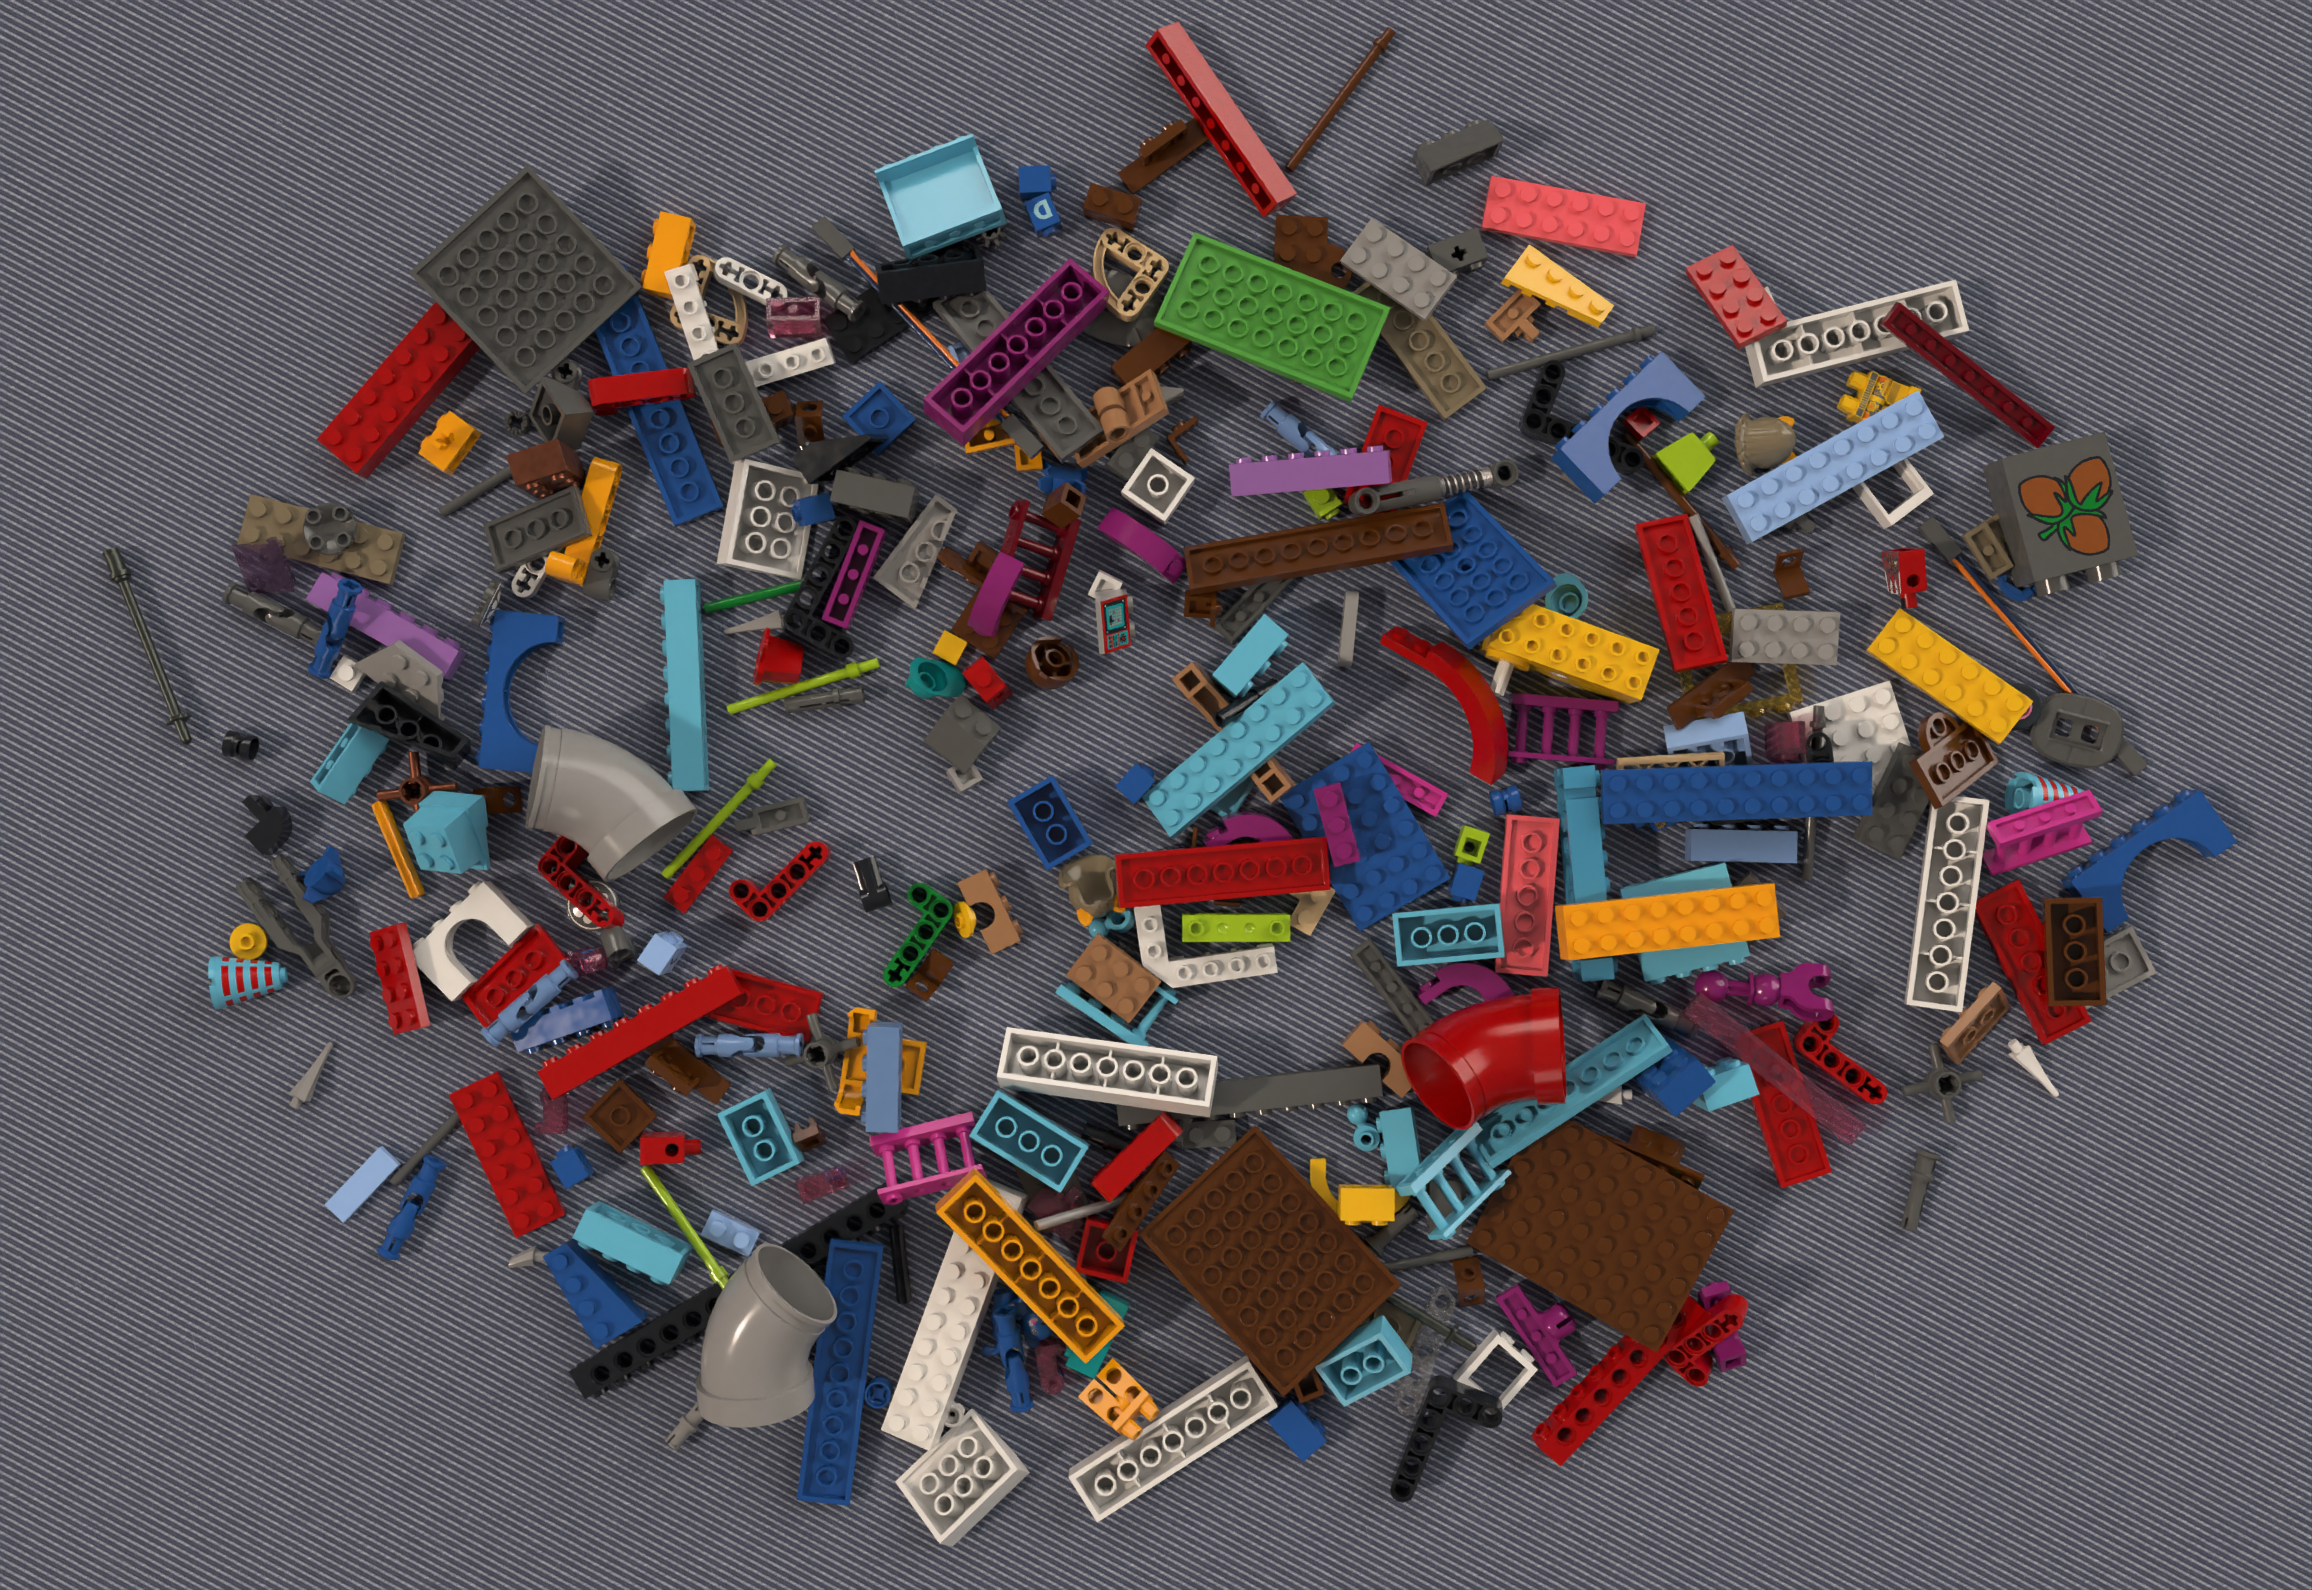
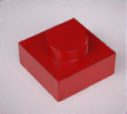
(1641, 423)

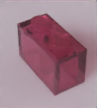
(794, 317)
(1785, 740)

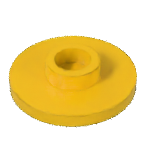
(964, 919)
(248, 941)

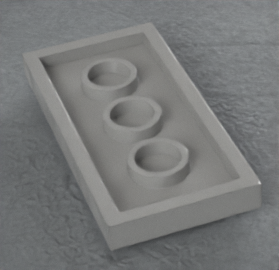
(1398, 269)
(1784, 636)

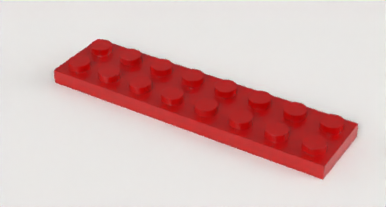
(1222, 872)

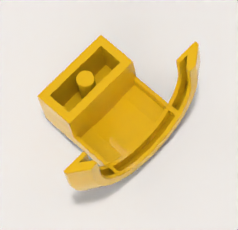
(1357, 1202)

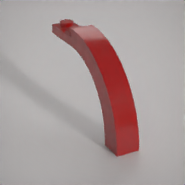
(1471, 691)

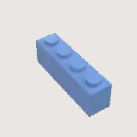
(1741, 845)
(883, 1077)

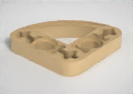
(1142, 267)
(741, 310)

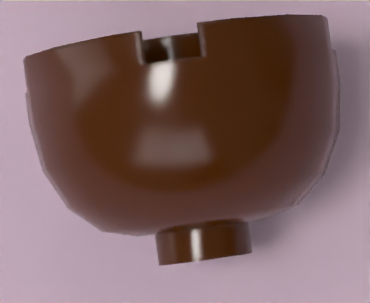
(1051, 663)

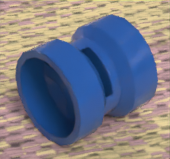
(1505, 800)
(876, 1396)

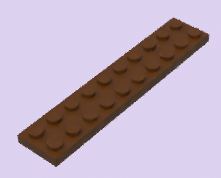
(1318, 548)

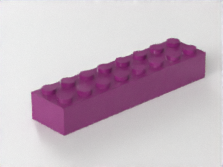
(1016, 352)

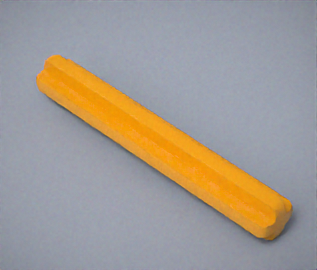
(398, 849)

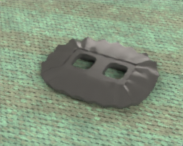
(1111, 328)
(2071, 749)

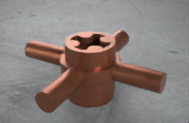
(405, 789)

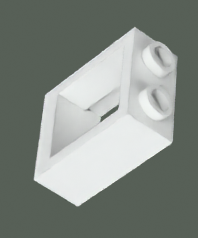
(1915, 482)
(1483, 1350)

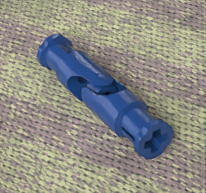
(339, 617)
(404, 1222)
(1015, 1374)

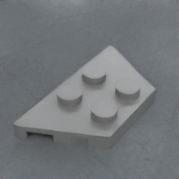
(407, 674)

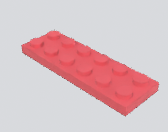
(1563, 216)
(1527, 893)

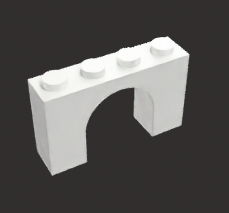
(435, 952)

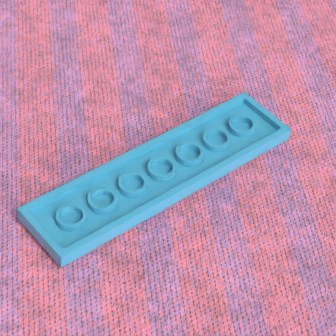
(1238, 750)
(1587, 1081)

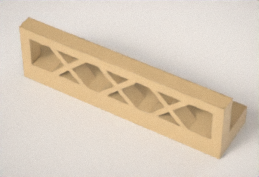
(1674, 759)

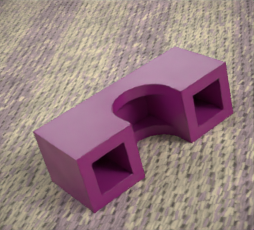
(1337, 824)

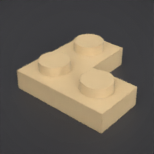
(1310, 909)

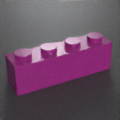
(854, 575)

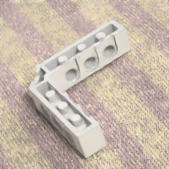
(702, 341)
(1198, 969)

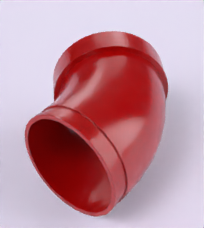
(1490, 1057)

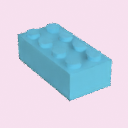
(1448, 934)
(1029, 1140)
(632, 1243)

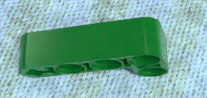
(914, 938)

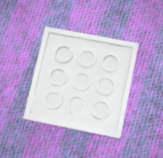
(1860, 727)

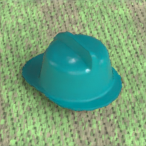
(934, 678)

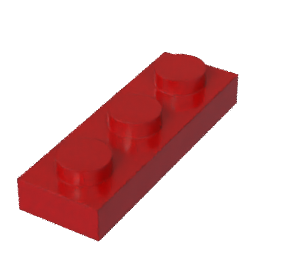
(698, 874)

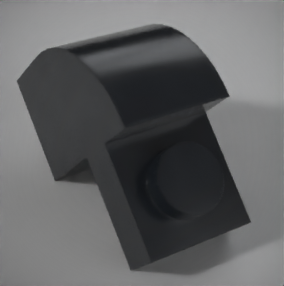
(273, 824)

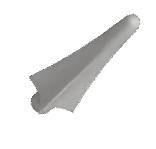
(770, 621)
(305, 1087)

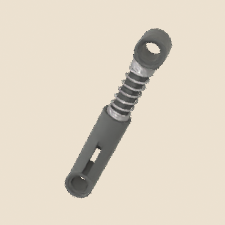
(1431, 488)

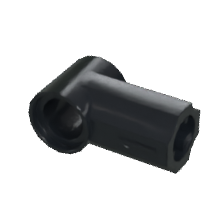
(873, 891)

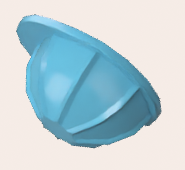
(1568, 597)

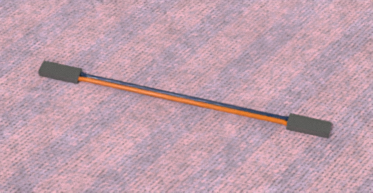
(843, 250)
(1949, 550)

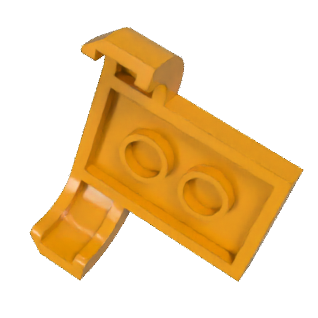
(849, 1096)

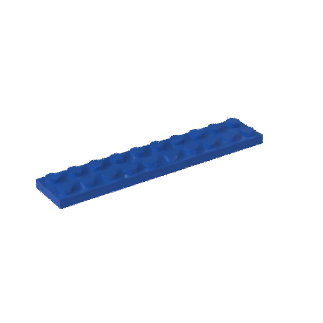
(662, 426)
(1736, 792)
(840, 1374)

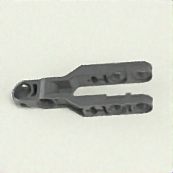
(320, 956)

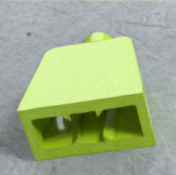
(1687, 459)

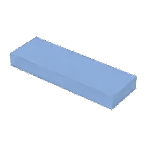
(362, 1184)

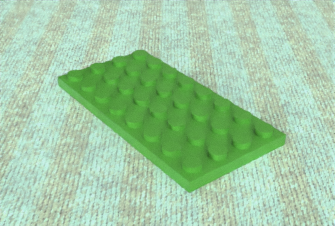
(1272, 317)

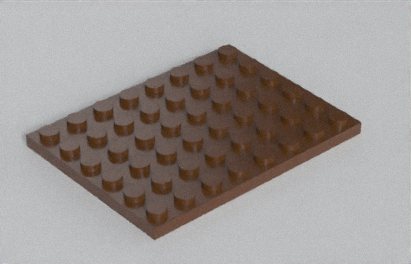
(1602, 1230)
(1269, 1260)

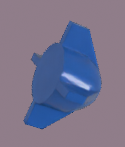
(1058, 475)
(324, 876)

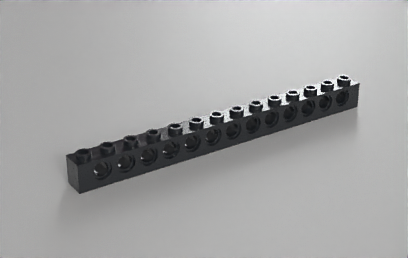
(587, 1374)

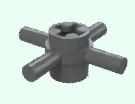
(830, 1048)
(1949, 1090)

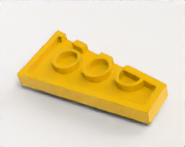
(1550, 282)

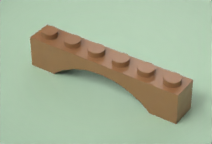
(1208, 699)

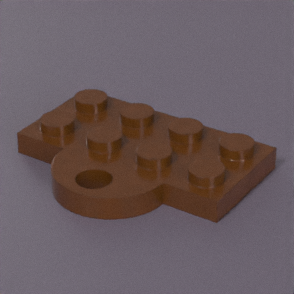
(1304, 248)
(1950, 757)

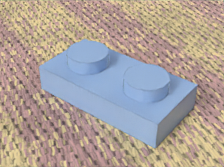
(730, 1233)

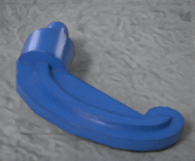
(2012, 592)

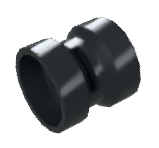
(237, 745)

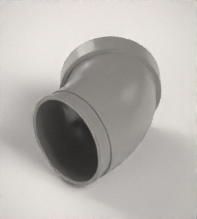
(603, 801)
(761, 1341)

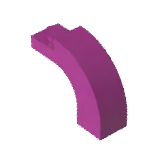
(1143, 543)
(995, 594)
(1246, 825)
(1480, 978)
(1729, 1352)

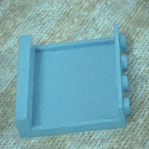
(940, 196)
(1681, 961)

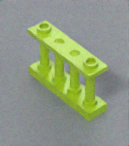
(1235, 927)

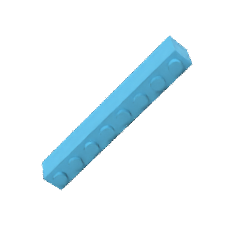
(685, 685)

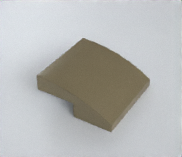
(1988, 547)

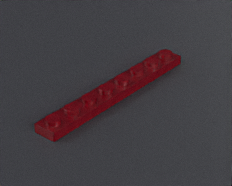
(1967, 375)

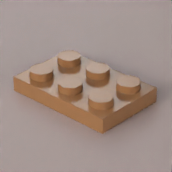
(1113, 977)
(1974, 1023)

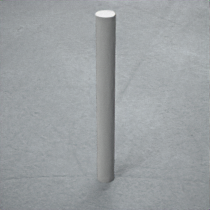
(1712, 562)
(1077, 1213)

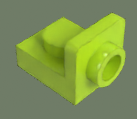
(1323, 502)

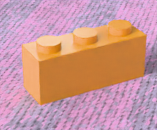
(669, 250)

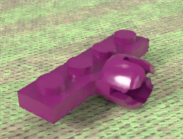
(1541, 1332)

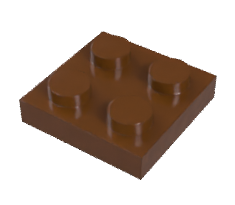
(986, 644)
(620, 1115)

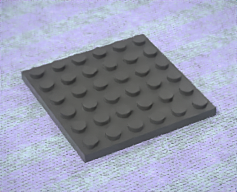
(526, 279)

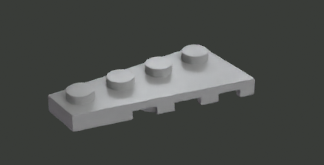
(913, 558)

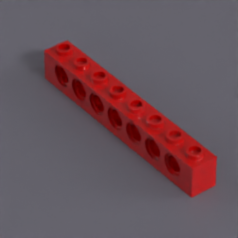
(1613, 1388)

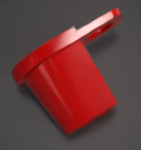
(777, 660)

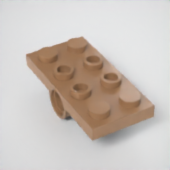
(1123, 414)

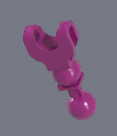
(1765, 989)

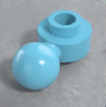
(1112, 922)
(1358, 1115)

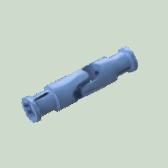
(1294, 430)
(533, 1000)
(732, 1045)

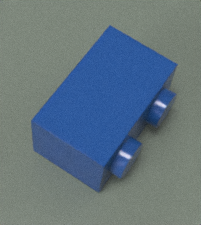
(1297, 1427)

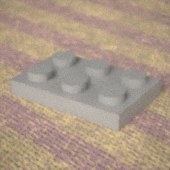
(2124, 961)

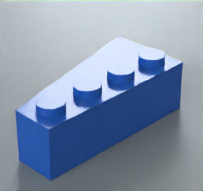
(568, 1018)
(593, 1294)

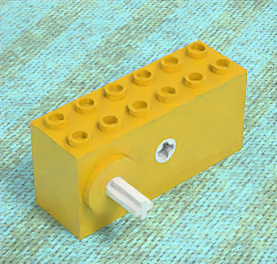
(1570, 653)

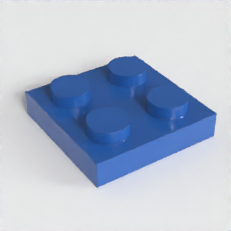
(879, 414)

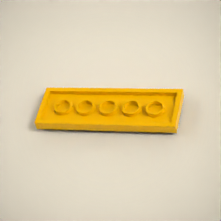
(1949, 676)

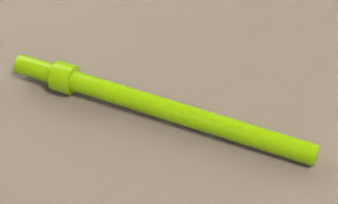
(851, 670)
(754, 781)
(717, 1273)

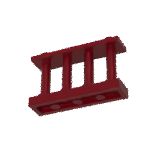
(1058, 557)

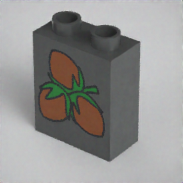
(2061, 513)

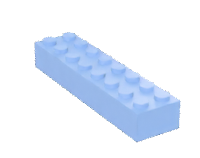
(1832, 467)

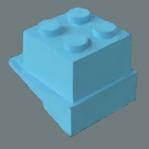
(450, 832)

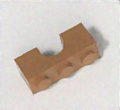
(1003, 930)
(1365, 1040)

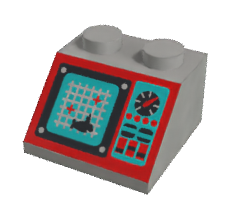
(1113, 620)

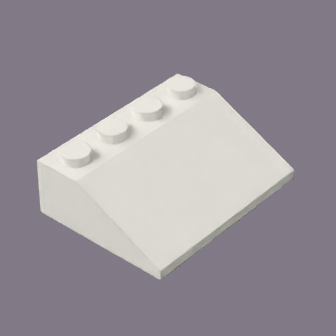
(760, 523)
(961, 1478)

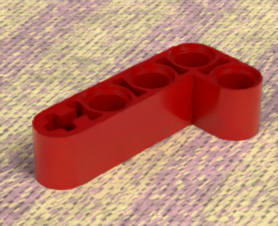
(641, 388)
(785, 877)
(582, 889)
(1841, 1062)
(1136, 1156)
(1690, 1353)

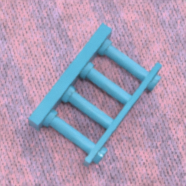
(1114, 1022)
(1432, 1168)

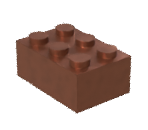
(546, 468)

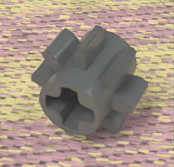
(994, 239)

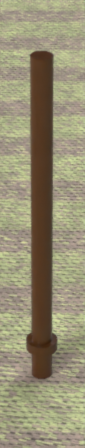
(1380, 45)
(1724, 551)

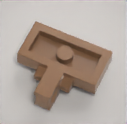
(1515, 318)

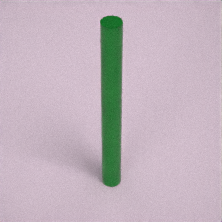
(752, 597)

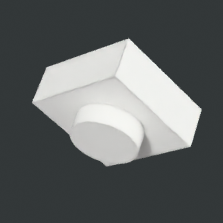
(1104, 582)
(347, 674)

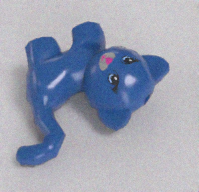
(1031, 1324)

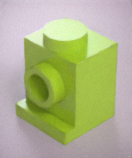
(1477, 838)

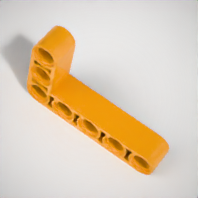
(598, 501)

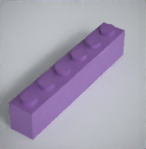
(1310, 473)
(387, 626)

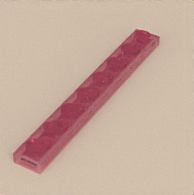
(1774, 1069)

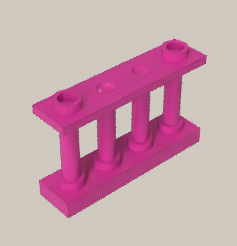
(2040, 832)
(912, 1139)

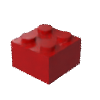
(1098, 1257)

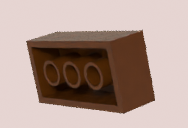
(2074, 951)

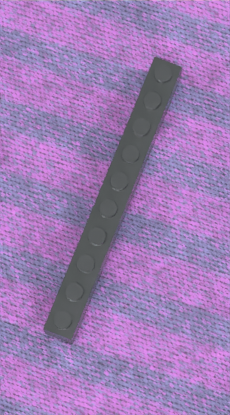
(1276, 1091)

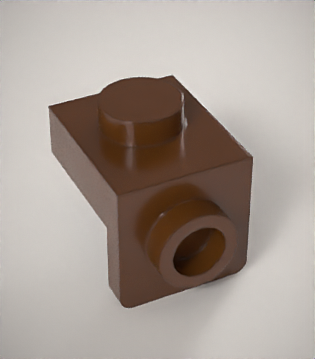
(1202, 606)

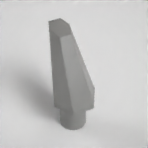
(527, 1258)

